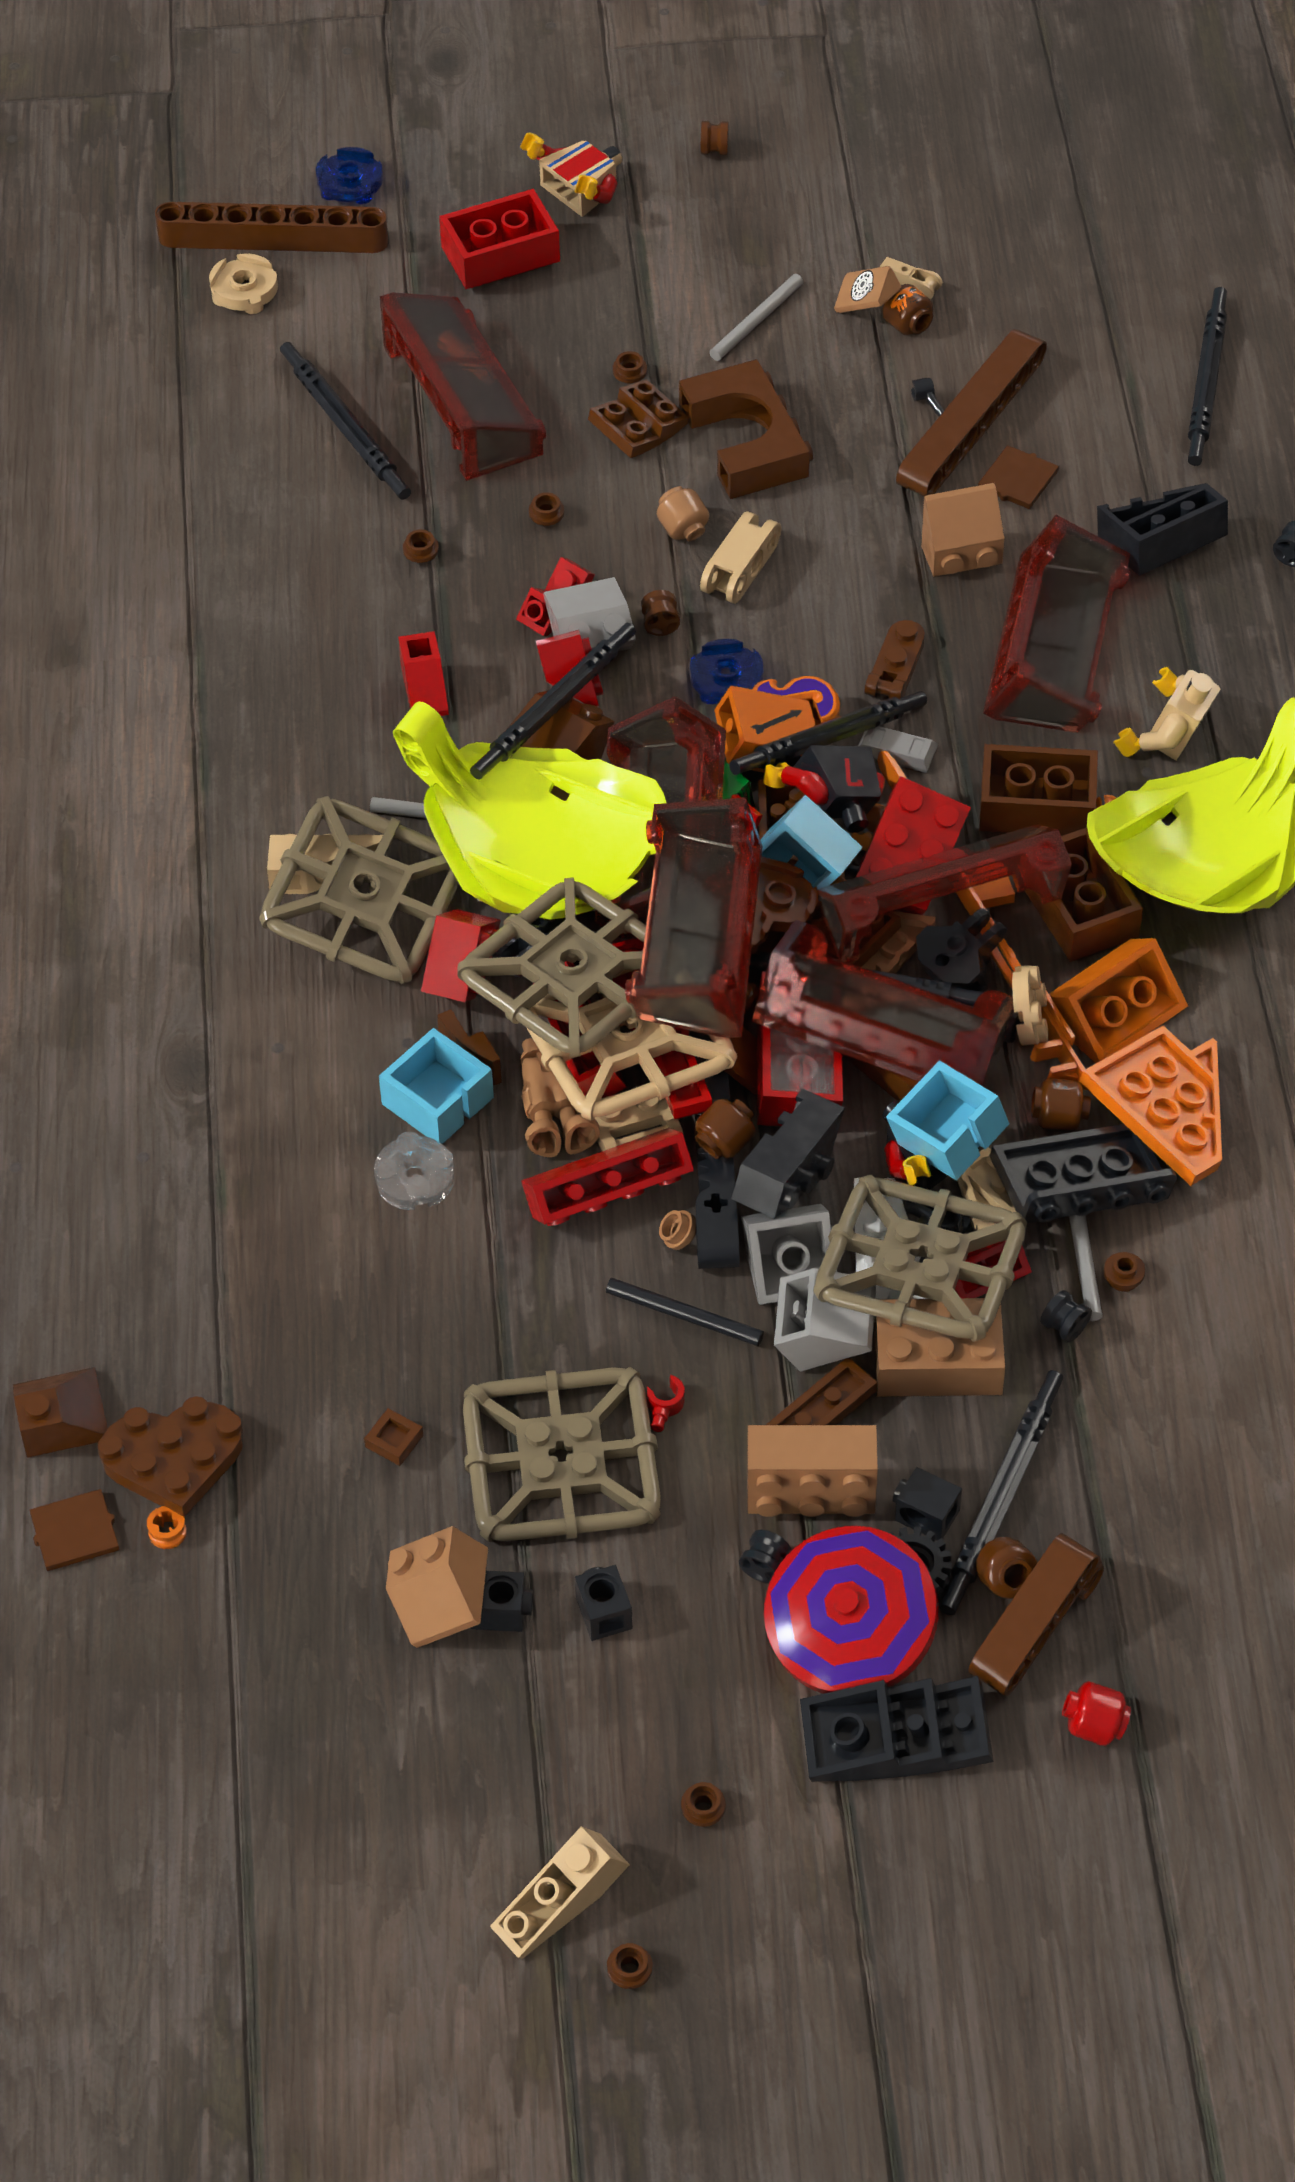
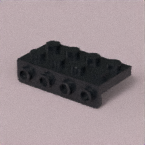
(1080, 1173)

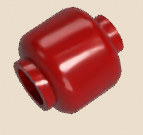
(1096, 1713)

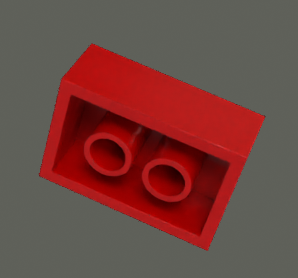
(499, 238)
(912, 827)

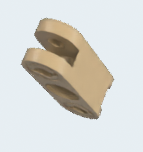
(740, 557)

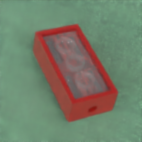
(789, 1065)

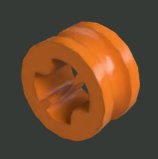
(172, 1538)

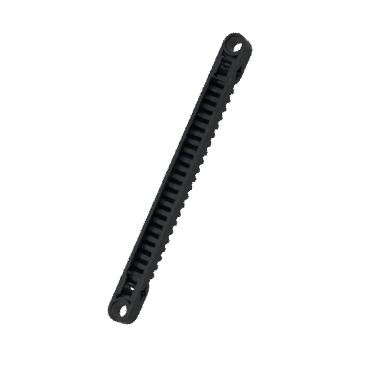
(715, 1209)

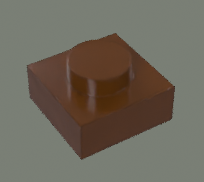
(393, 1437)

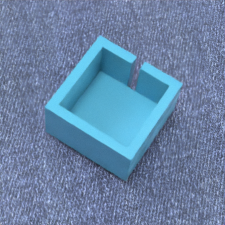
(814, 839)
(436, 1086)
(947, 1119)

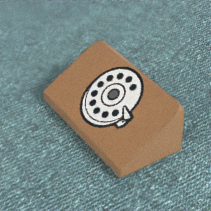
(866, 289)

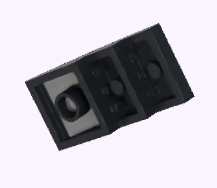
(895, 1730)

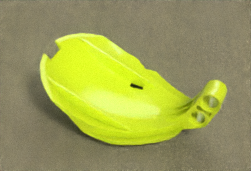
(1230, 832)
(515, 837)

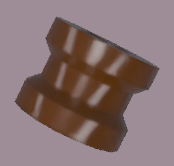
(714, 137)
(660, 612)

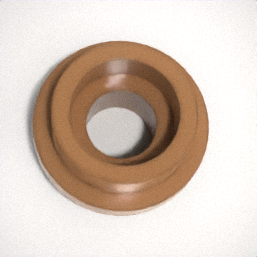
(678, 1229)

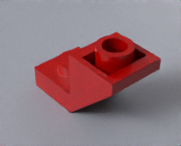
(534, 609)

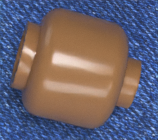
(682, 513)

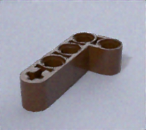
(1034, 1613)

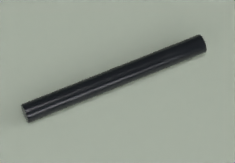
(685, 1311)

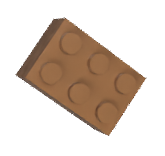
(936, 1364)
(811, 1469)

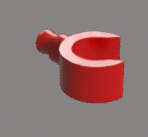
(663, 1409)

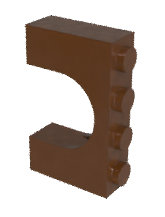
(748, 394)

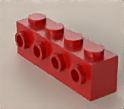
(607, 1176)

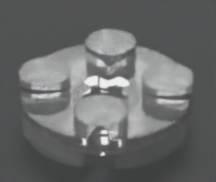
(414, 1152)

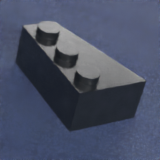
(1166, 526)
(792, 1159)

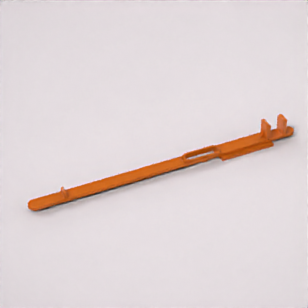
(1059, 1033)

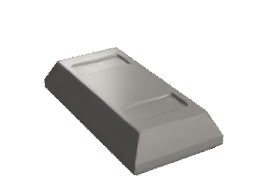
(907, 749)

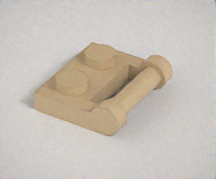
(633, 1119)

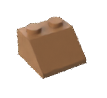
(962, 530)
(437, 1585)

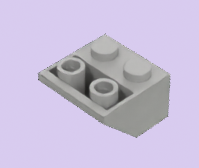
(818, 1331)

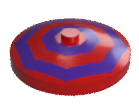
(851, 1609)

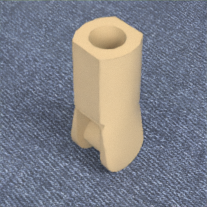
(922, 279)

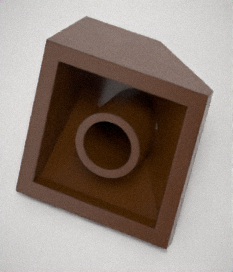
(60, 1412)

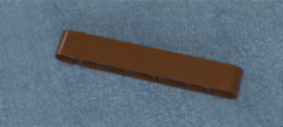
(272, 227)
(971, 413)

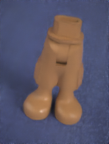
(543, 1100)

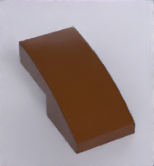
(476, 1045)

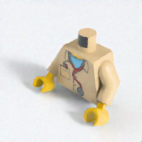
(1180, 718)

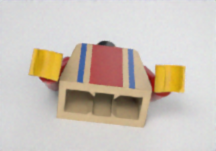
(577, 173)

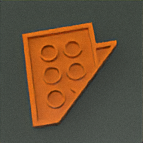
(1165, 1099)

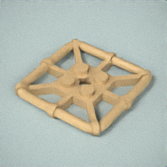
(624, 1050)

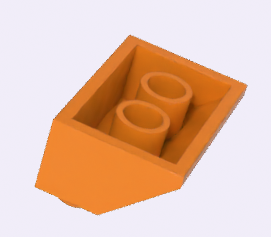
(1119, 998)

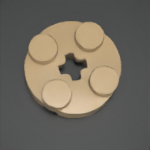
(247, 297)
(1028, 999)

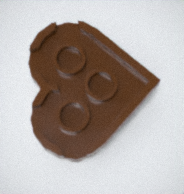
(781, 899)
(172, 1456)

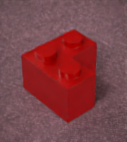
(452, 939)

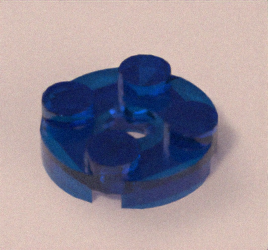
(358, 188)
(719, 654)

